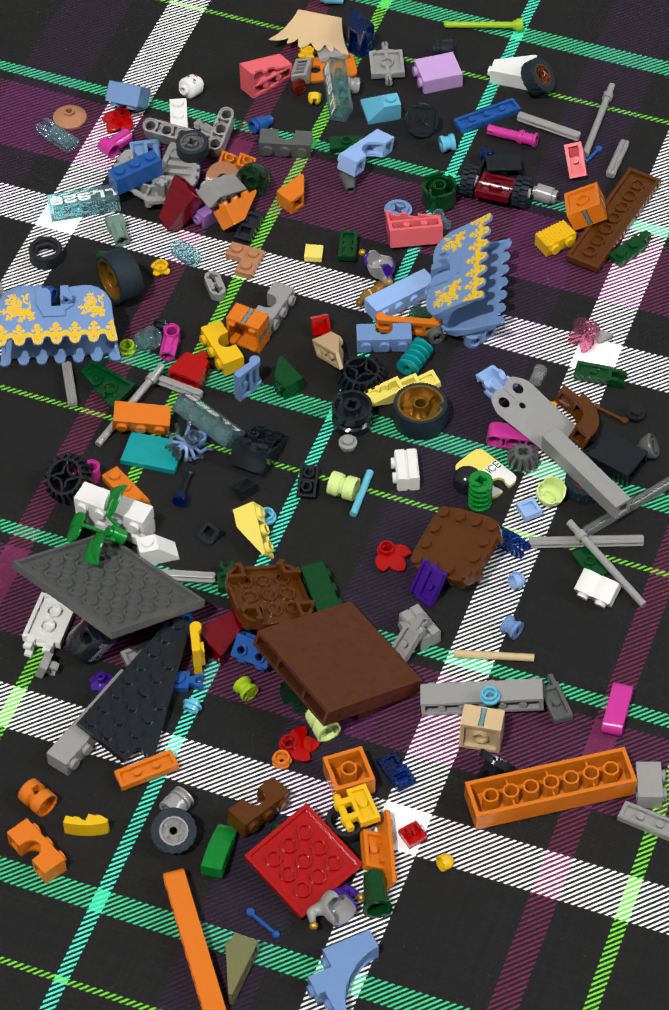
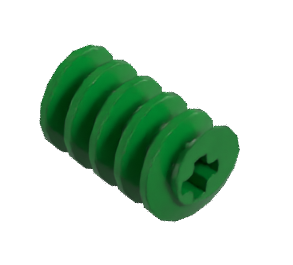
(480, 491)

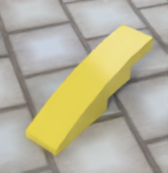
(387, 390)

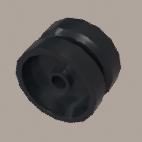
(352, 413)

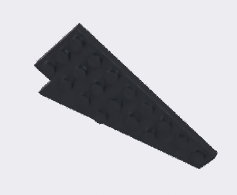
(136, 703)

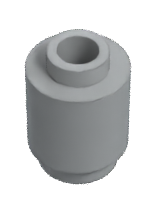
(544, 194)

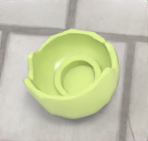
(551, 491)

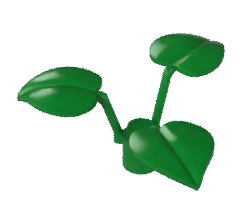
(112, 533)

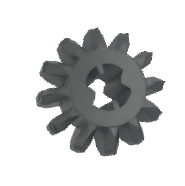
(522, 457)

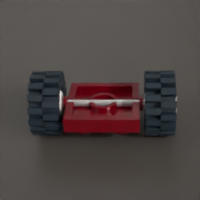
(495, 186)

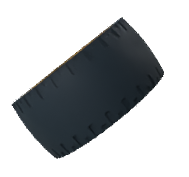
(119, 275)
(420, 411)

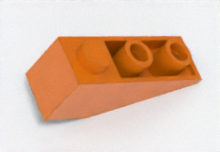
(235, 210)

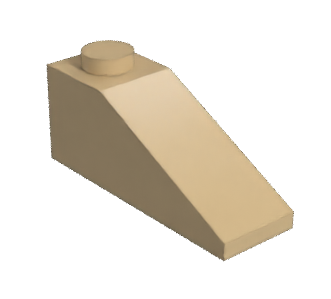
(330, 349)

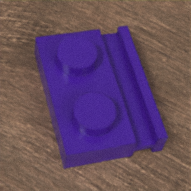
(428, 582)

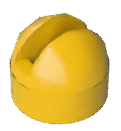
(314, 97)
(444, 862)

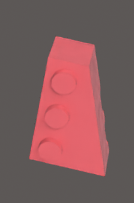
(264, 74)
(410, 230)

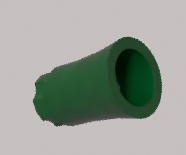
(376, 895)

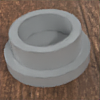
(347, 443)

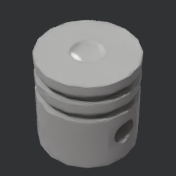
(177, 798)

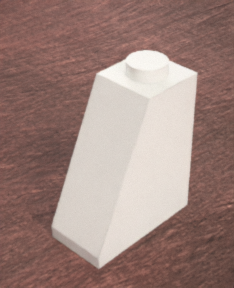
(508, 71)

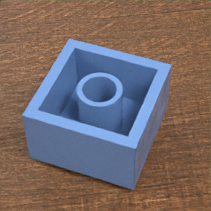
(127, 94)

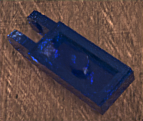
(510, 539)

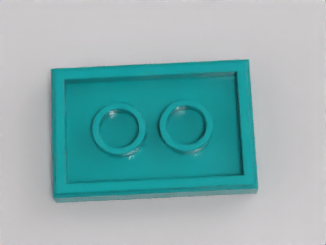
(149, 453)

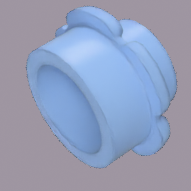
(516, 580)

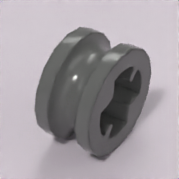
(435, 335)

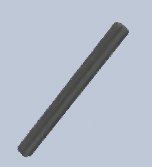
(636, 502)

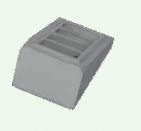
(302, 69)

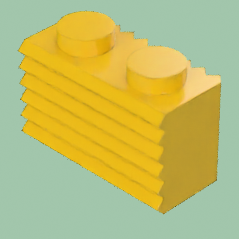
(555, 238)

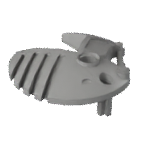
(156, 190)

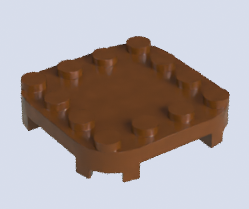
(459, 544)
(267, 594)

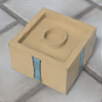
(481, 728)

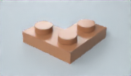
(248, 258)

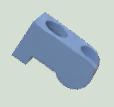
(475, 339)

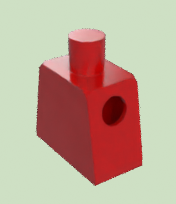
(191, 369)

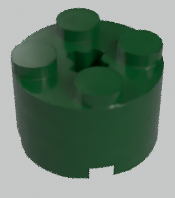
(439, 191)

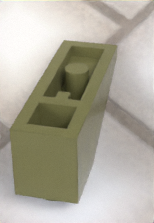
(240, 956)

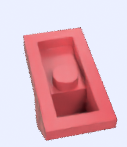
(575, 160)

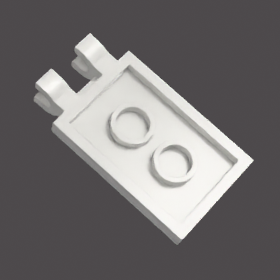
(47, 625)

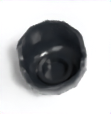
(461, 479)

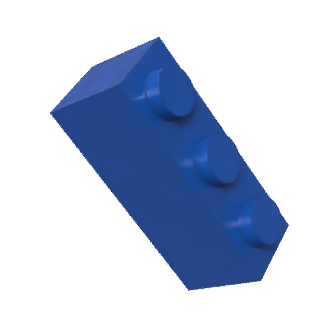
(135, 172)

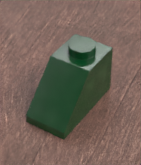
(287, 379)

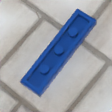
(486, 115)

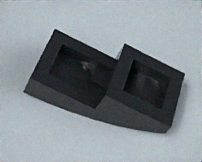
(249, 226)

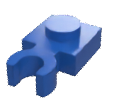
(184, 681)

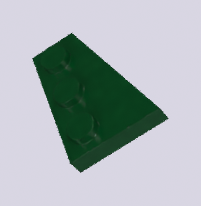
(107, 384)

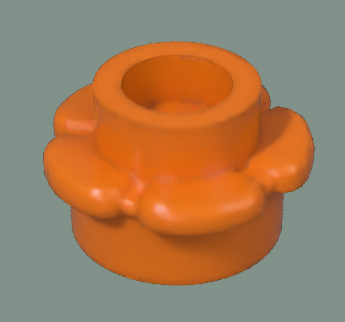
(281, 755)

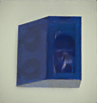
(360, 34)

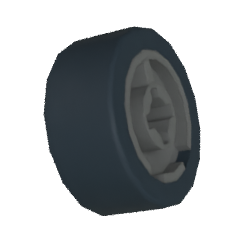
(192, 146)

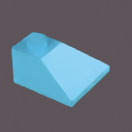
(381, 108)

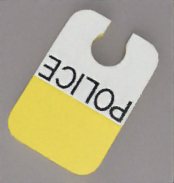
(485, 462)

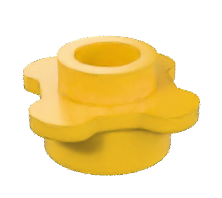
(306, 52)
(160, 267)

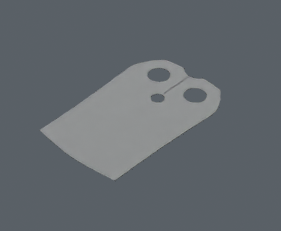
(536, 417)

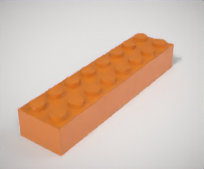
(550, 788)

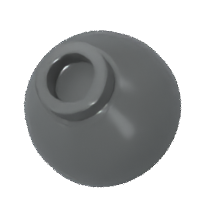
(650, 444)

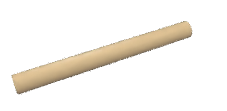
(494, 655)

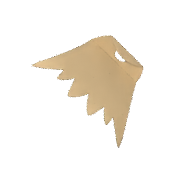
(314, 29)

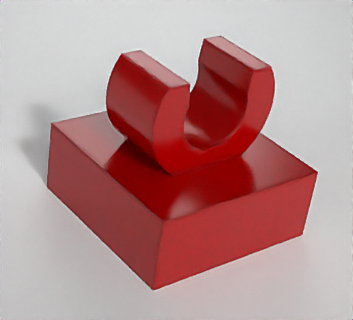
(320, 324)
(412, 834)

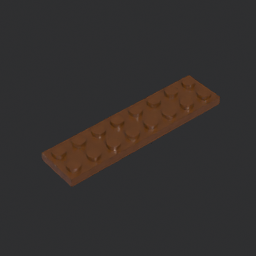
(622, 209)

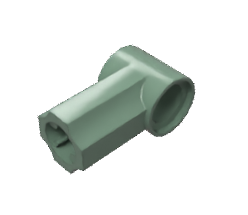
(117, 227)

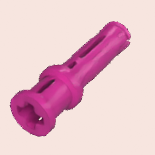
(520, 136)

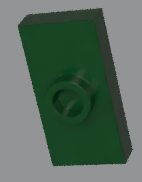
(340, 143)
(348, 245)
(587, 560)

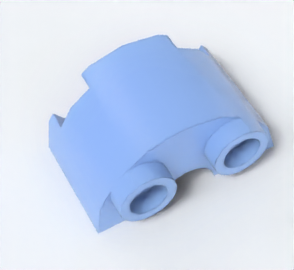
(492, 380)

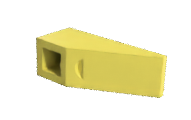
(252, 524)

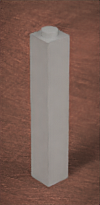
(585, 473)

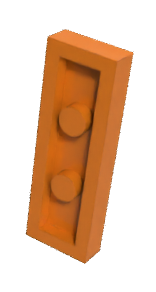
(116, 477)
(146, 770)

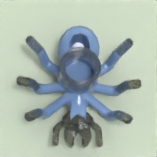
(193, 441)

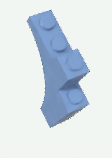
(341, 965)

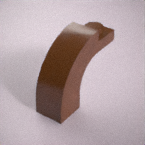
(583, 412)

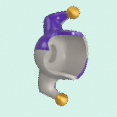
(379, 265)
(335, 906)

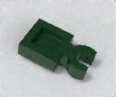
(222, 575)

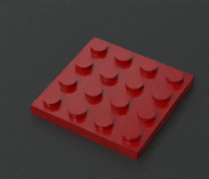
(303, 860)

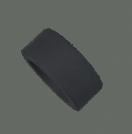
(45, 262)
(346, 837)

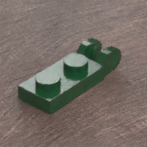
(600, 374)

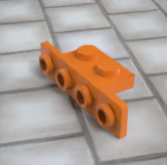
(378, 849)

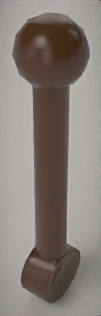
(624, 420)

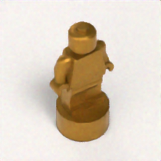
(377, 287)

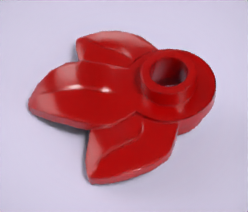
(116, 120)
(391, 556)
(301, 744)

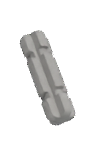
(204, 127)

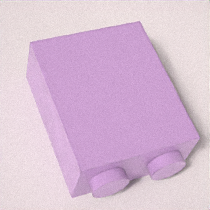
(437, 73)

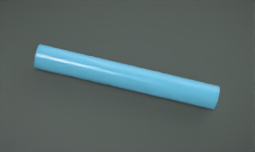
(361, 493)

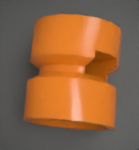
(37, 797)

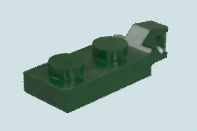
(630, 249)

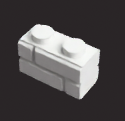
(406, 469)

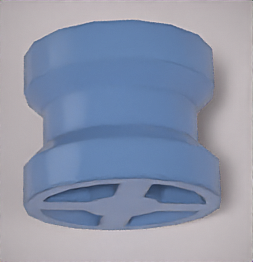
(511, 627)

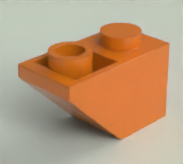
(292, 194)

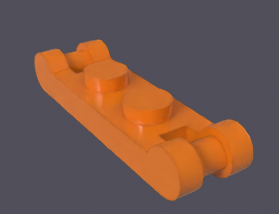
(419, 326)

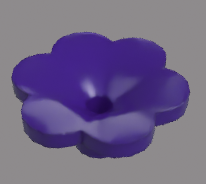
(100, 681)

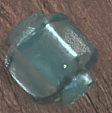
(148, 338)

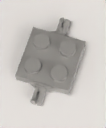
(386, 64)

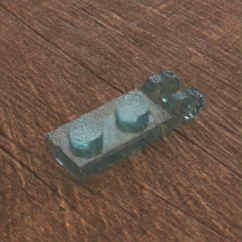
(57, 135)

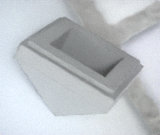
(603, 336)

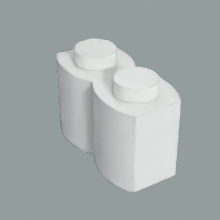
(597, 588)

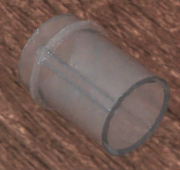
(538, 375)

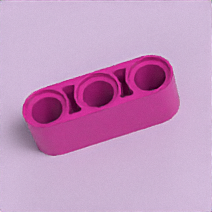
(504, 435)
(617, 709)

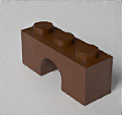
(247, 817)

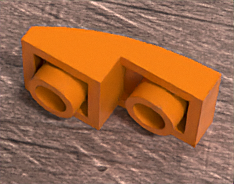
(237, 161)

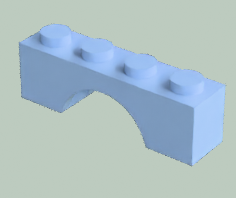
(374, 144)

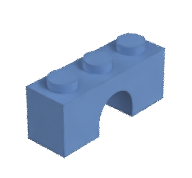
(371, 341)

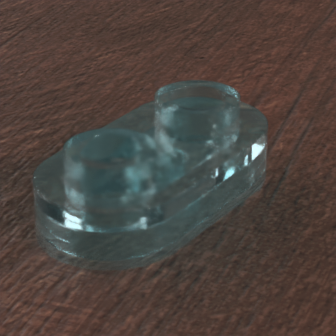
(185, 253)

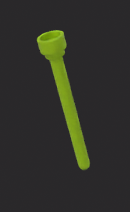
(516, 24)

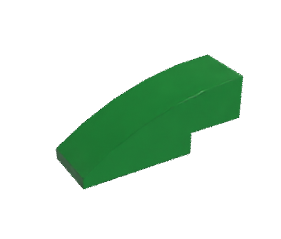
(219, 851)

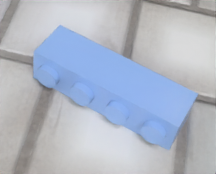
(399, 295)

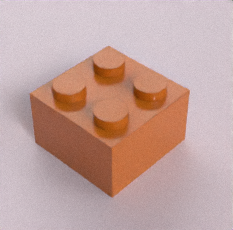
(347, 771)

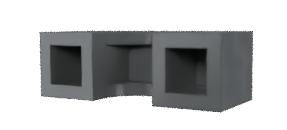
(298, 146)

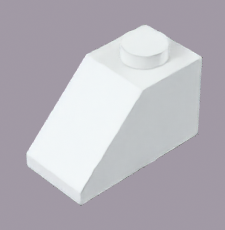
(156, 549)

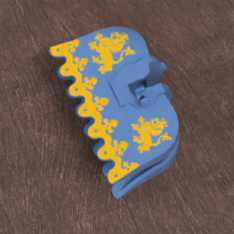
(468, 279)
(40, 331)

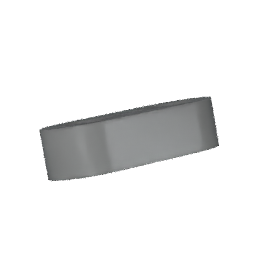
(218, 284)

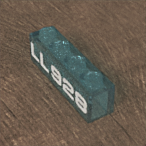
(337, 89)
(83, 203)
(207, 419)

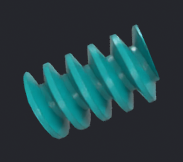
(414, 356)

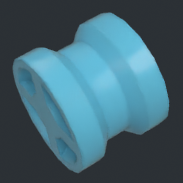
(447, 142)

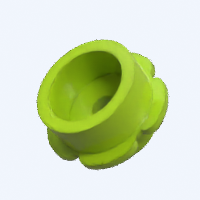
(127, 347)

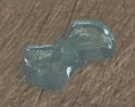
(446, 222)

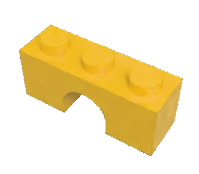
(215, 337)

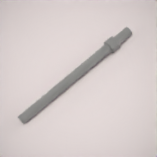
(606, 98)
(150, 380)
(582, 536)

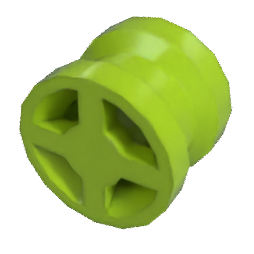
(245, 688)

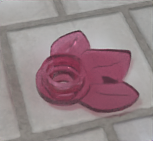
(582, 335)

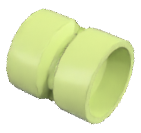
(341, 485)
(322, 733)

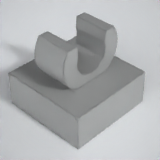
(47, 666)

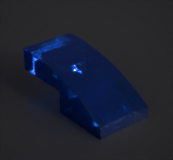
(396, 772)

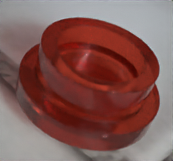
(298, 86)

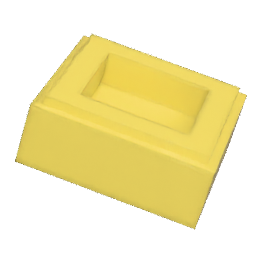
(313, 253)

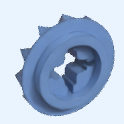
(400, 205)

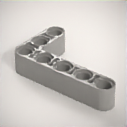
(214, 138)

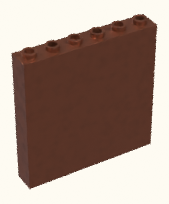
(337, 663)

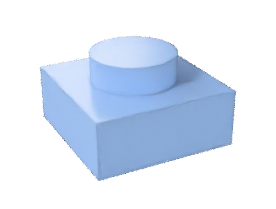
(529, 509)

